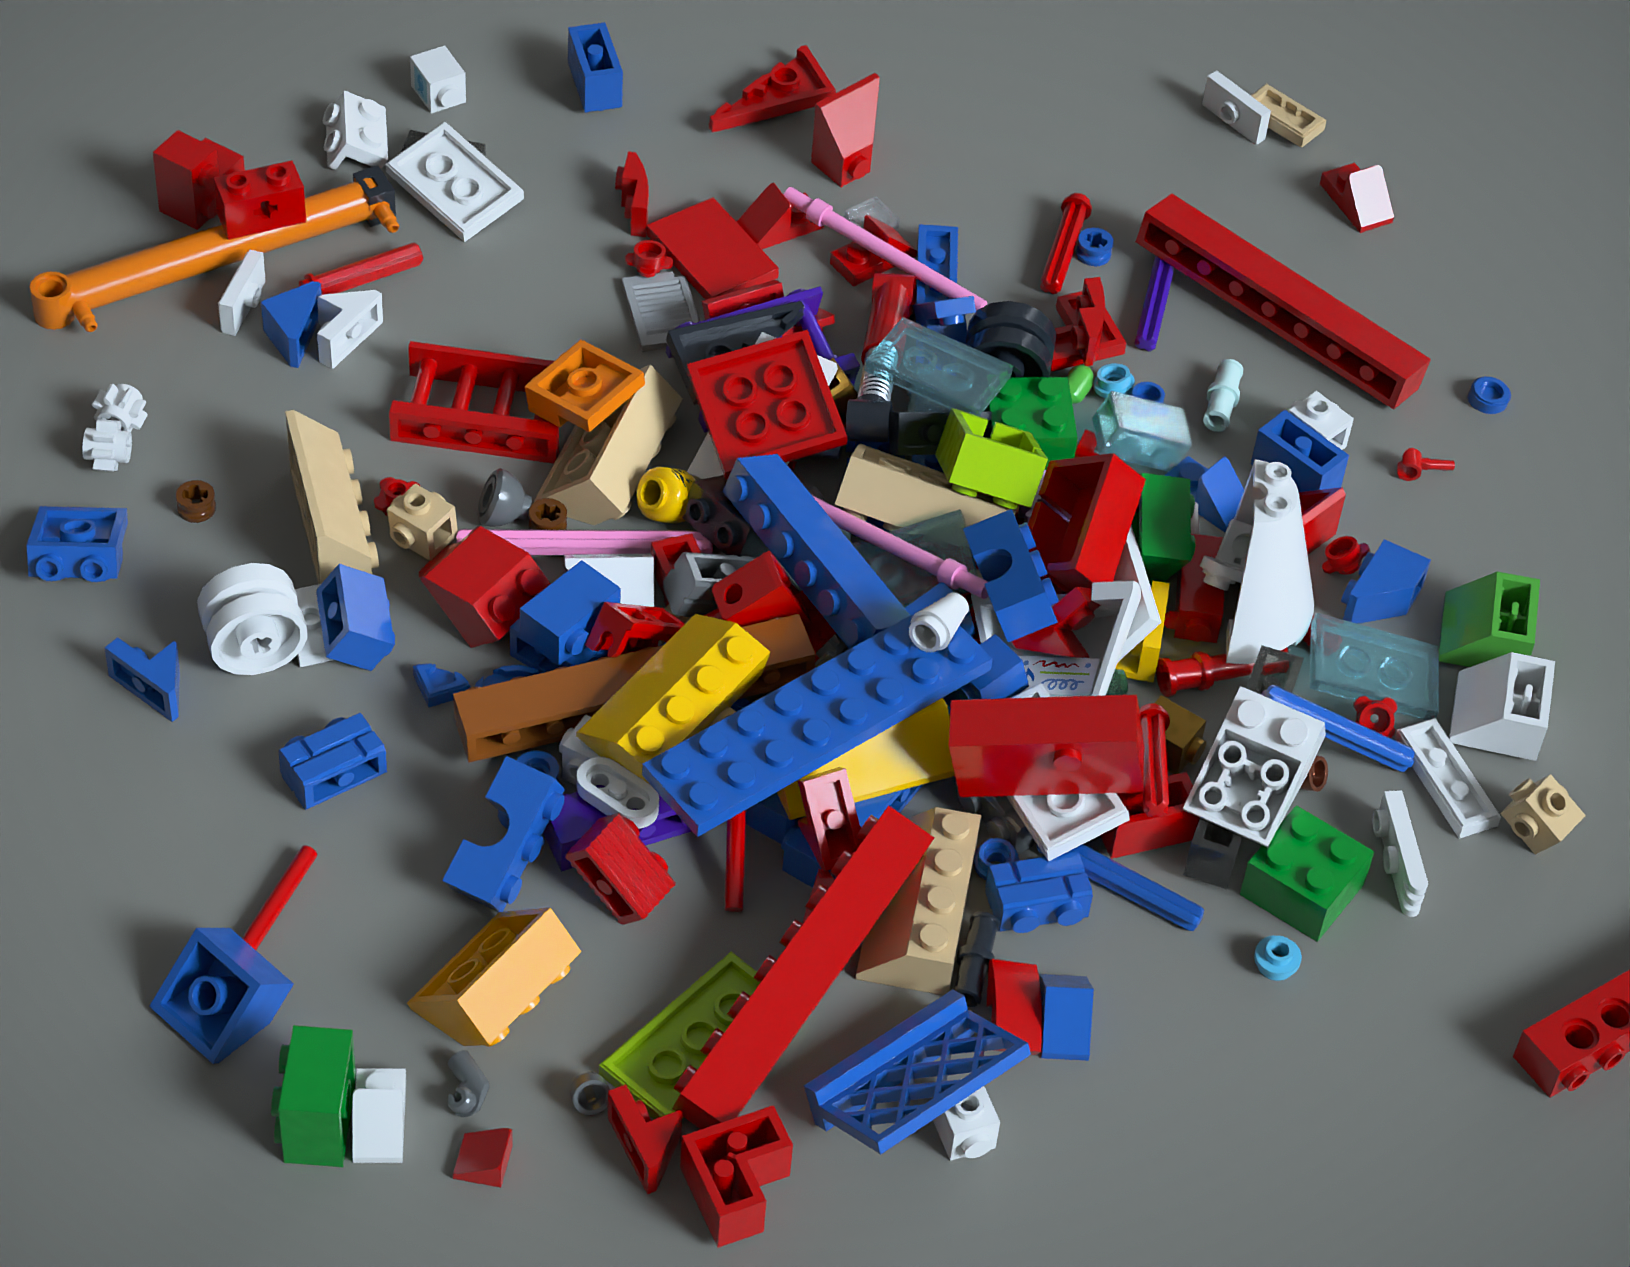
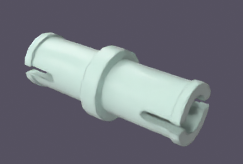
(1223, 395)

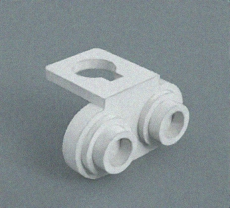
(1222, 570)

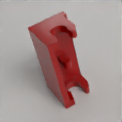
(631, 628)

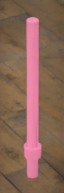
(822, 214)
(947, 571)

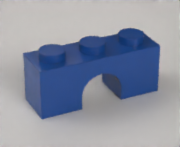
(1012, 574)
(1007, 671)
(494, 872)

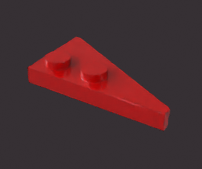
(778, 93)

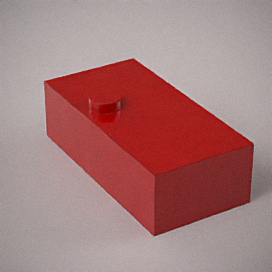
(1047, 745)

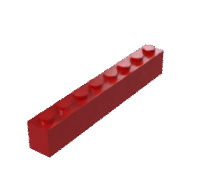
(1283, 301)
(803, 972)

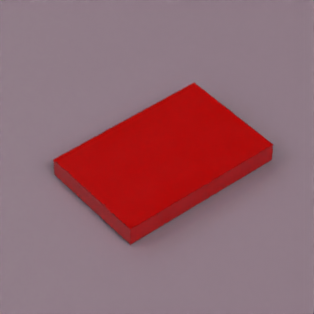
(712, 250)

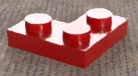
(1064, 355)

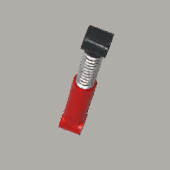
(870, 413)

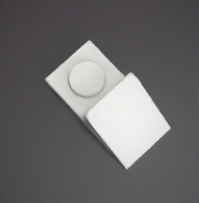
(346, 322)
(379, 1116)

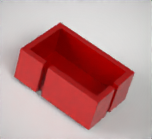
(1100, 501)

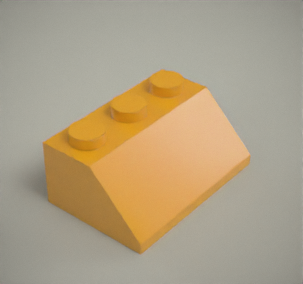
(497, 976)

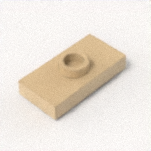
(1289, 117)

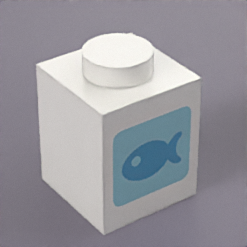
(438, 79)

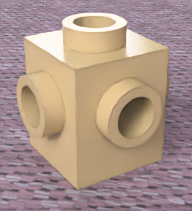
(422, 521)
(1541, 813)

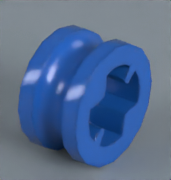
(1094, 237)

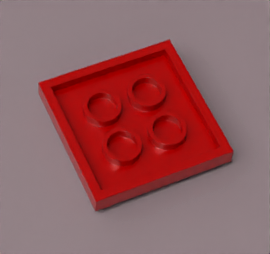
(767, 401)

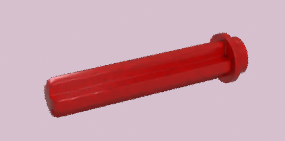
(1075, 210)
(367, 269)
(1154, 723)

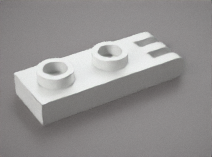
(1401, 851)

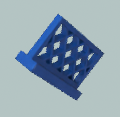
(906, 1055)

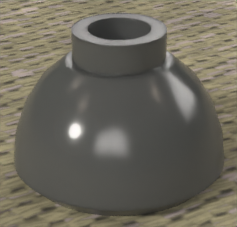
(502, 500)

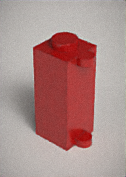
(1198, 604)

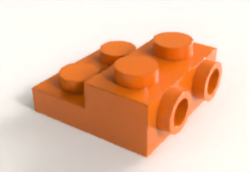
(582, 387)

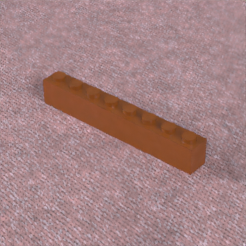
(545, 705)

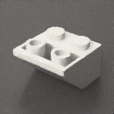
(1504, 705)

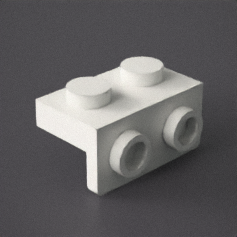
(355, 130)

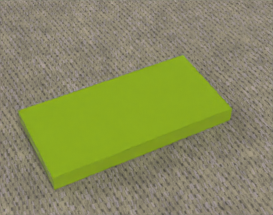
(673, 1039)

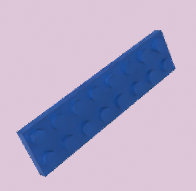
(809, 723)

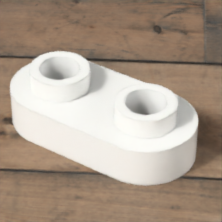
(622, 791)

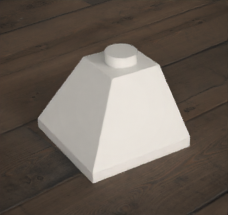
(629, 571)

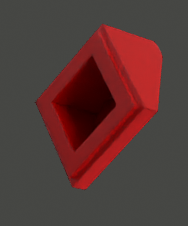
(484, 1156)

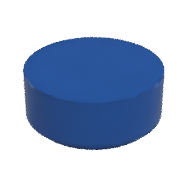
(1489, 395)

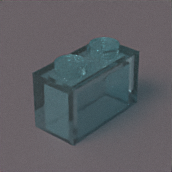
(1141, 431)

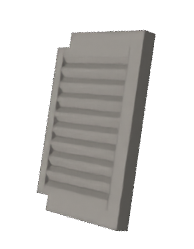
(658, 306)

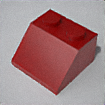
(484, 585)

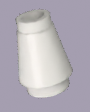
(936, 624)

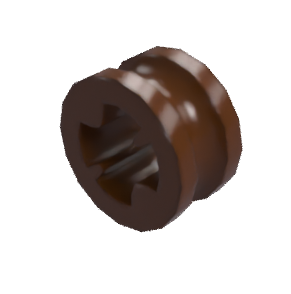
(195, 490)
(549, 510)

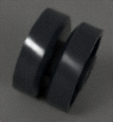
(1014, 335)

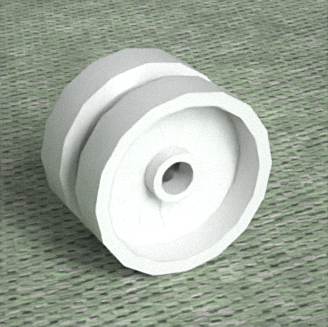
(252, 619)

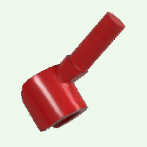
(1413, 464)

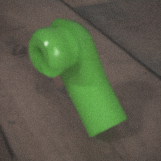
(1080, 382)

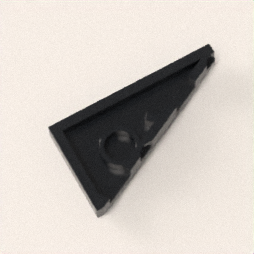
(728, 334)

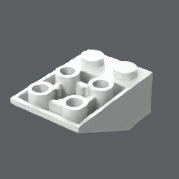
(1255, 766)

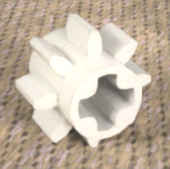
(121, 404)
(107, 445)

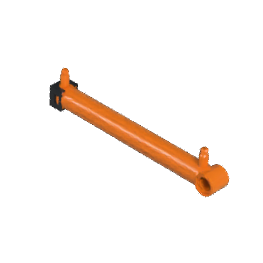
(62, 297)

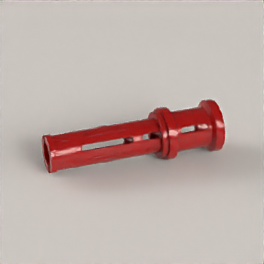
(1198, 672)

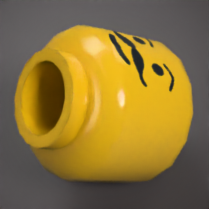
(664, 494)

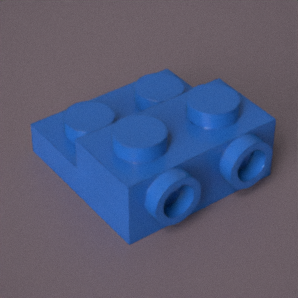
(76, 543)

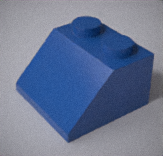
(220, 992)

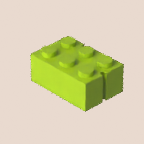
(1003, 466)

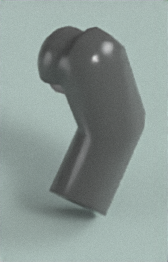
(472, 1085)

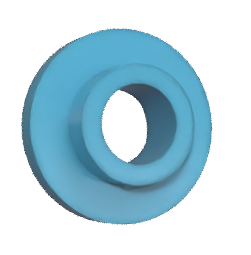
(1113, 378)
(1277, 967)

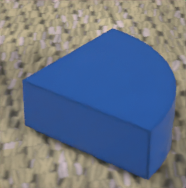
(438, 684)

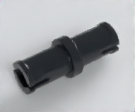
(975, 956)

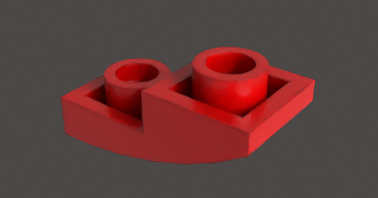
(635, 193)
(1090, 320)
(1016, 1000)

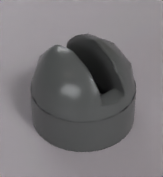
(600, 1089)

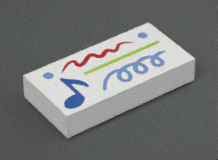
(1062, 674)

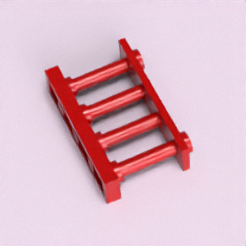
(471, 430)

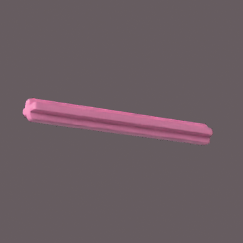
(589, 541)

